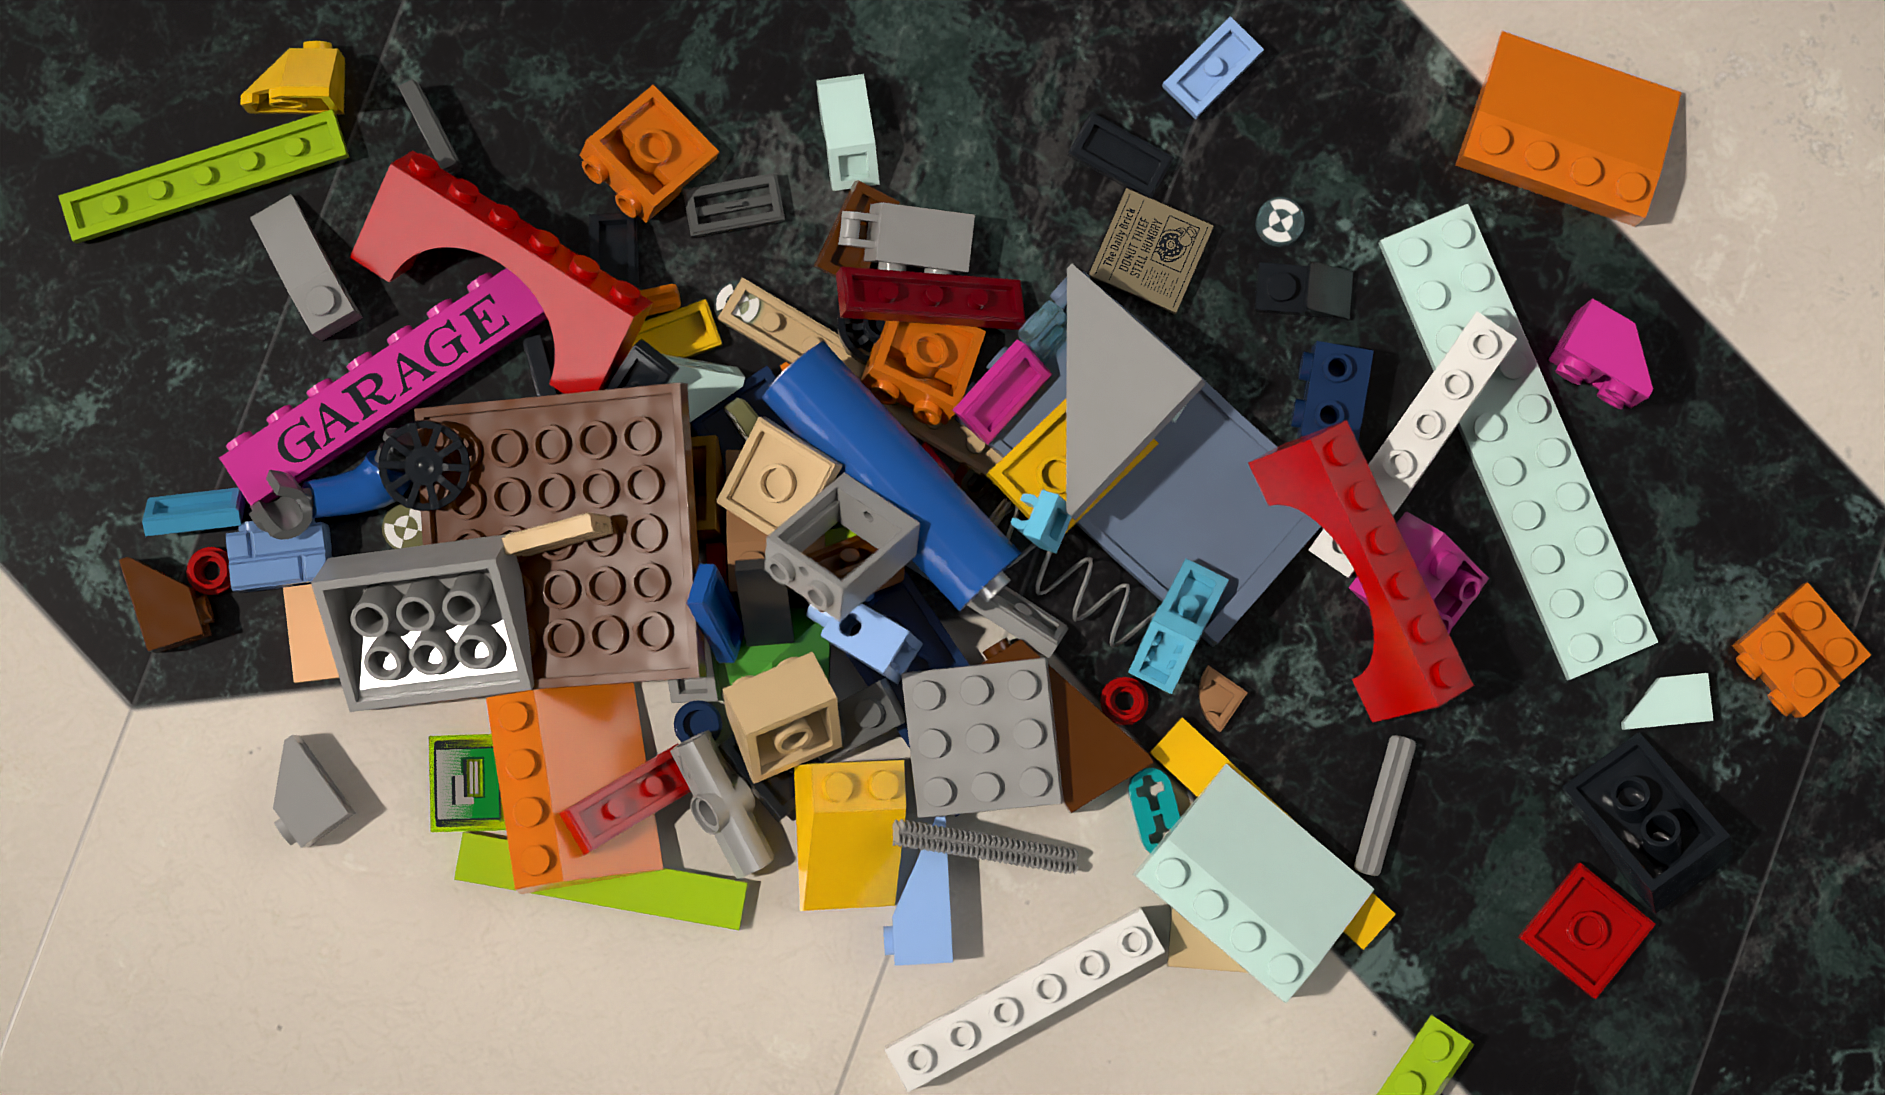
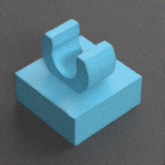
(1047, 520)

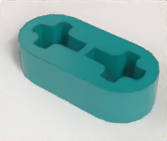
(1141, 807)

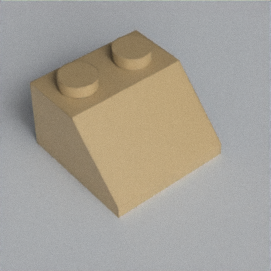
(783, 716)

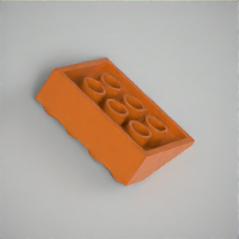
(1570, 129)
(549, 756)

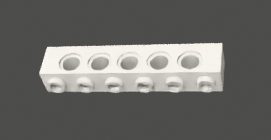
(1430, 420)
(1023, 999)

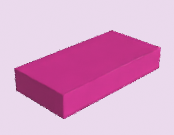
(1002, 391)

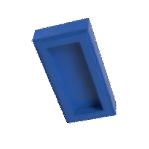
(716, 613)

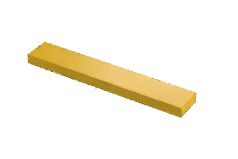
(1197, 762)

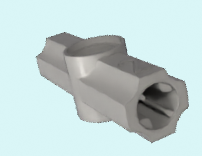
(722, 804)

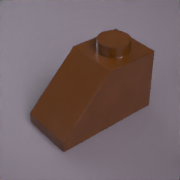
(165, 607)

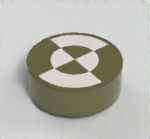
(741, 416)
(402, 527)

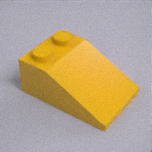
(848, 833)

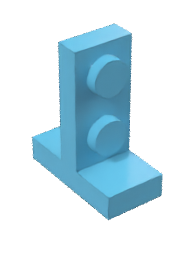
(1178, 625)

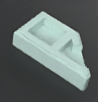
(1673, 702)

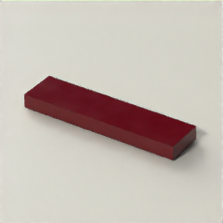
(930, 298)

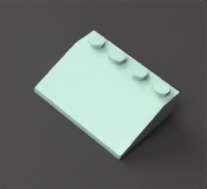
(1254, 883)

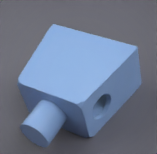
(878, 644)

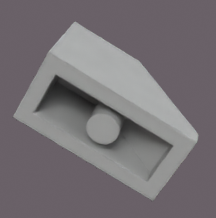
(306, 796)

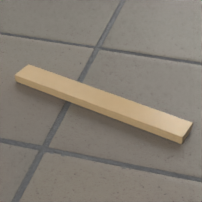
(793, 333)

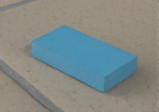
(193, 511)

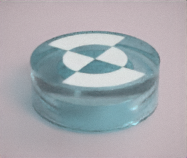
(1280, 221)
(747, 308)

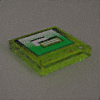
(464, 784)

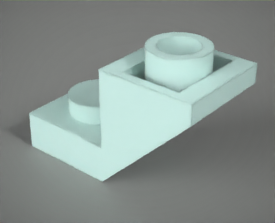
(848, 131)

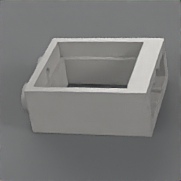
(851, 506)

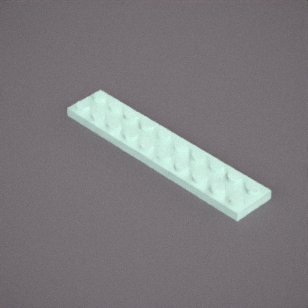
(1522, 450)

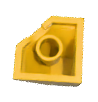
(300, 82)

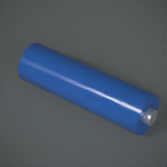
(845, 421)

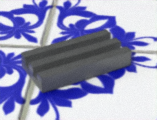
(430, 127)
(693, 212)

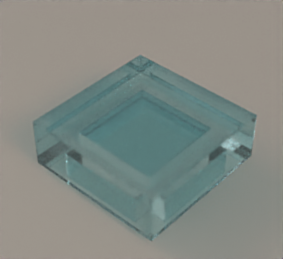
(1045, 331)

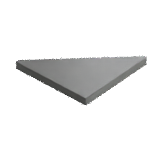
(1118, 390)

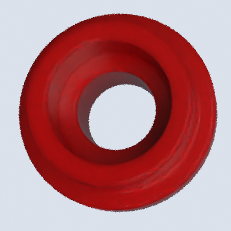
(196, 567)
(1139, 696)

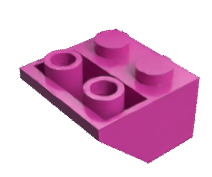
(1604, 353)
(1444, 567)

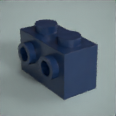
(1334, 388)

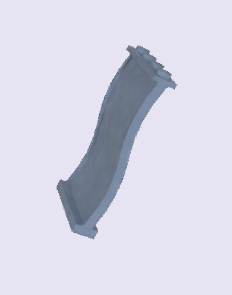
(1183, 498)

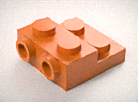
(647, 154)
(923, 367)
(1800, 652)

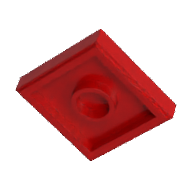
(1586, 930)

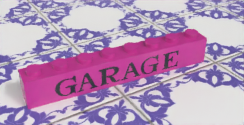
(384, 384)

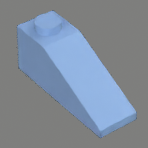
(923, 914)

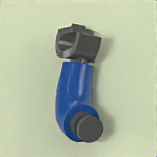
(330, 496)

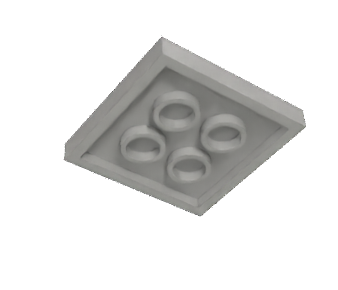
(982, 737)

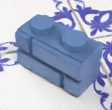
(269, 563)

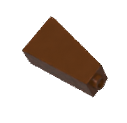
(1090, 746)

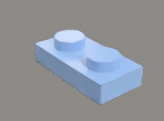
(1213, 67)

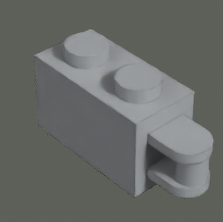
(911, 237)

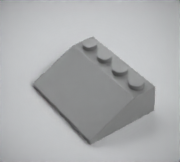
(426, 623)

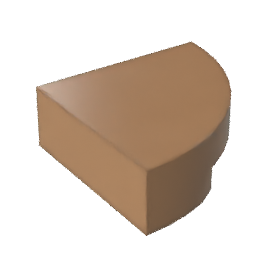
(1218, 697)

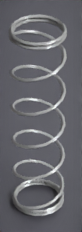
(996, 517)

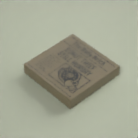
(1150, 251)

